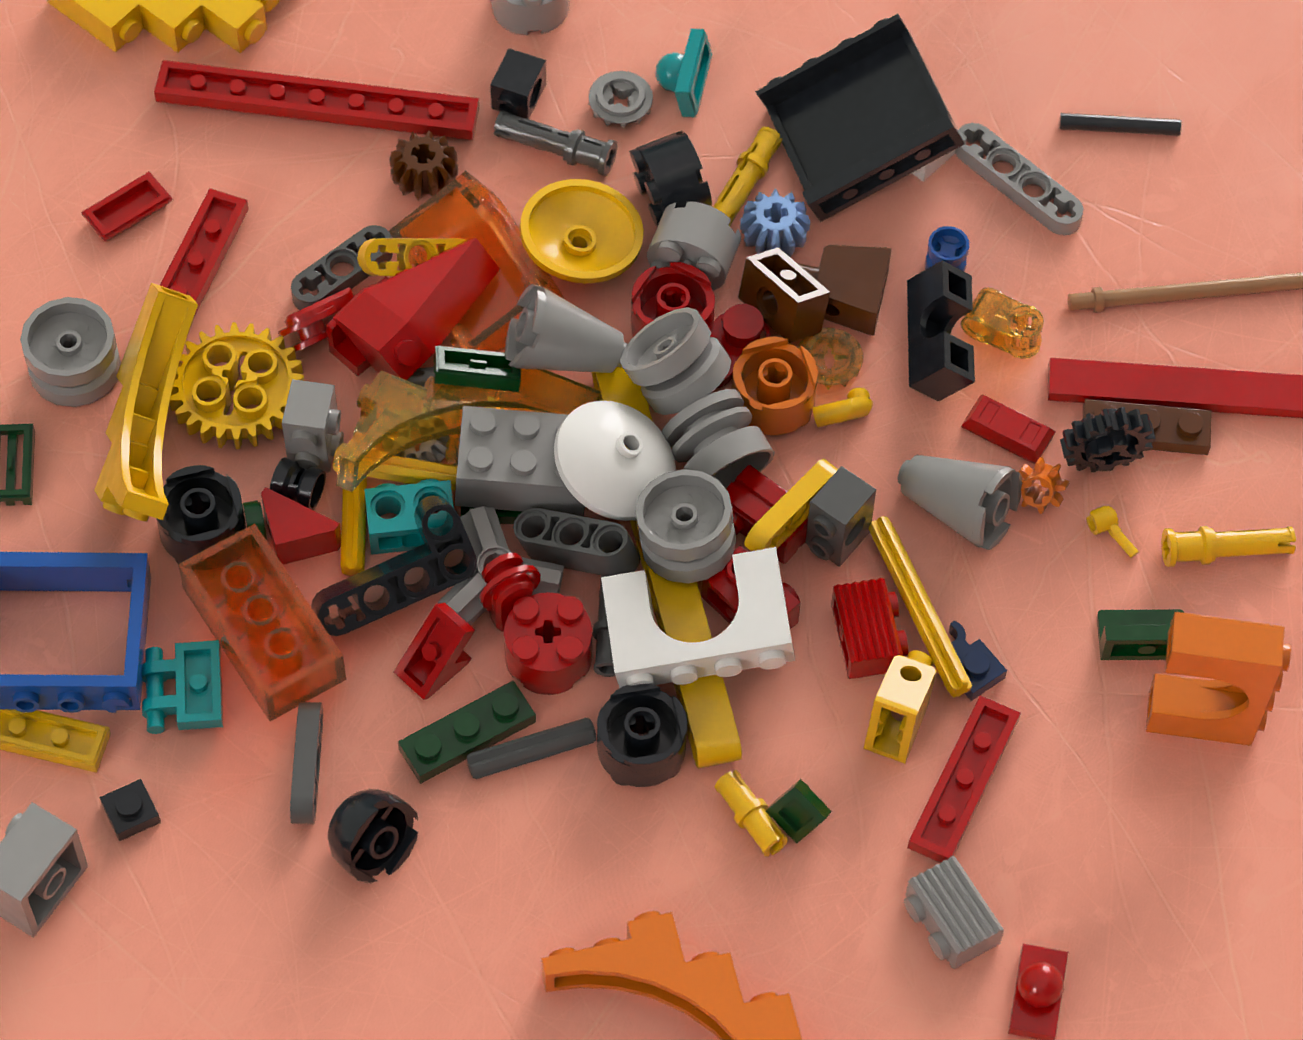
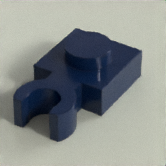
(978, 662)

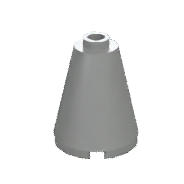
(560, 336)
(964, 495)

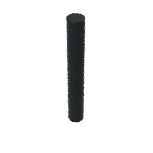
(1120, 124)

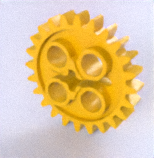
(200, 380)

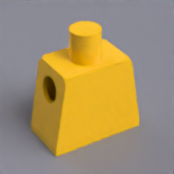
(904, 691)

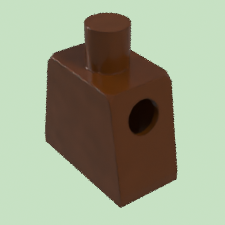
(855, 283)

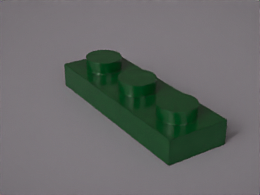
(466, 731)

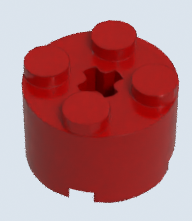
(671, 289)
(548, 642)

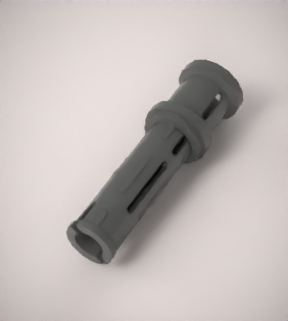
(572, 146)

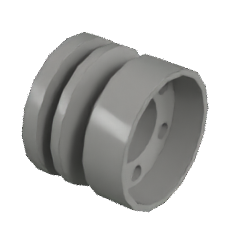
(716, 437)

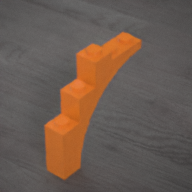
(655, 967)

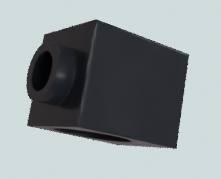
(518, 83)

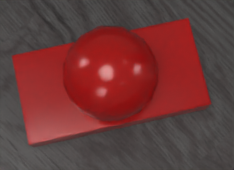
(1038, 992)

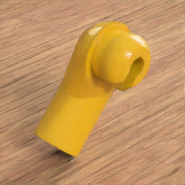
(855, 406)

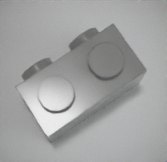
(312, 424)

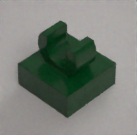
(798, 811)

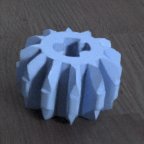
(775, 223)

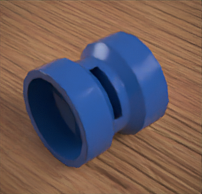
(948, 245)

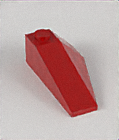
(417, 308)

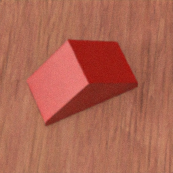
(297, 530)

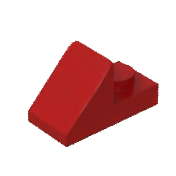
(435, 652)

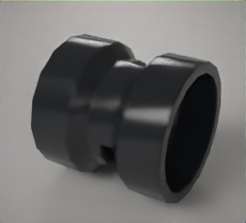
(297, 483)

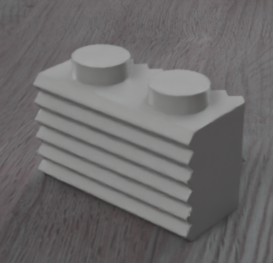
(952, 913)

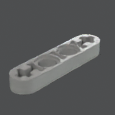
(1024, 174)

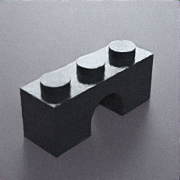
(937, 359)

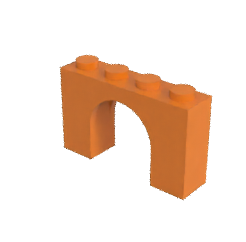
(1247, 671)

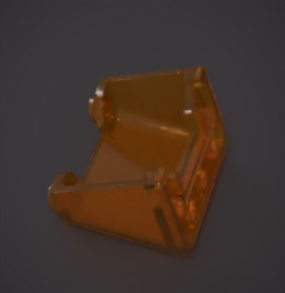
(473, 211)

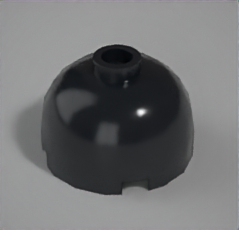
(372, 833)

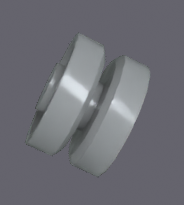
(70, 351)
(675, 361)
(686, 526)

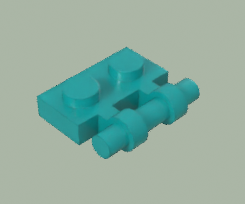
(197, 686)

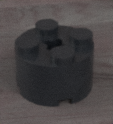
(669, 173)
(200, 511)
(641, 735)

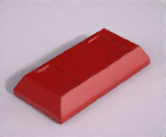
(127, 206)
(1008, 429)

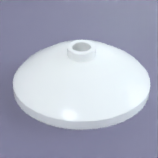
(599, 466)

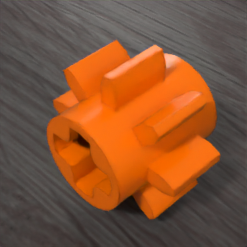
(1049, 478)

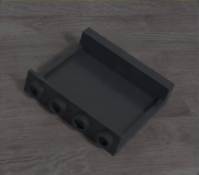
(860, 117)

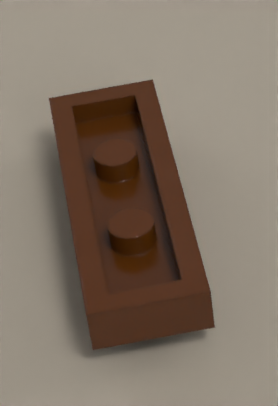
(1174, 427)

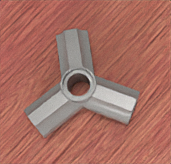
(488, 543)

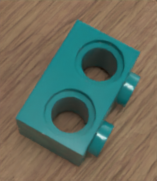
(401, 532)

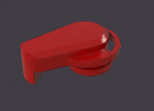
(309, 320)
(736, 330)
(506, 583)

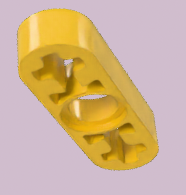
(389, 245)
(790, 509)

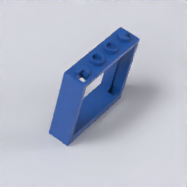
(80, 573)

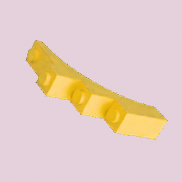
(171, 21)
(133, 468)

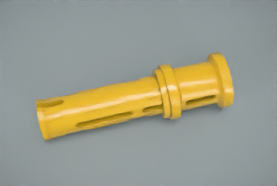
(1208, 545)

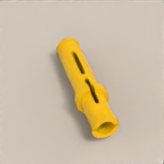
(750, 168)

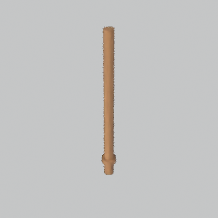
(1099, 299)

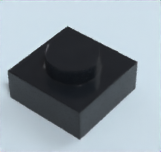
(130, 810)

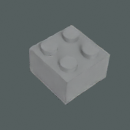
(37, 867)

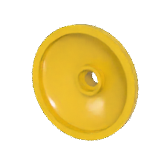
(586, 217)

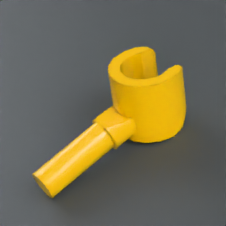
(1106, 519)

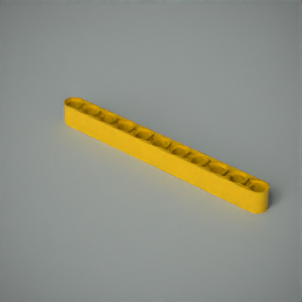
(682, 617)

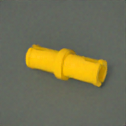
(751, 813)

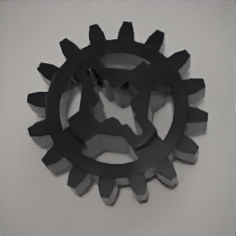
(1107, 439)

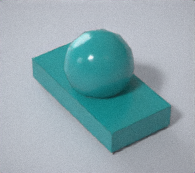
(687, 72)

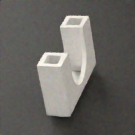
(753, 639)

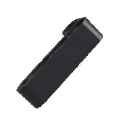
(391, 574)

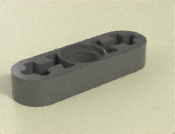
(345, 252)
(306, 763)

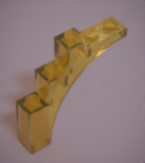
(404, 414)

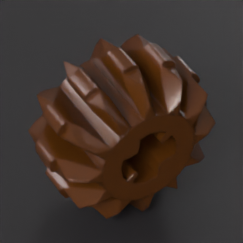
(423, 164)

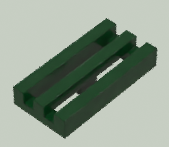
(475, 369)
(12, 494)

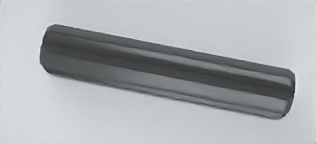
(531, 748)

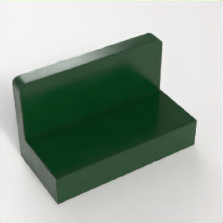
(1134, 634)

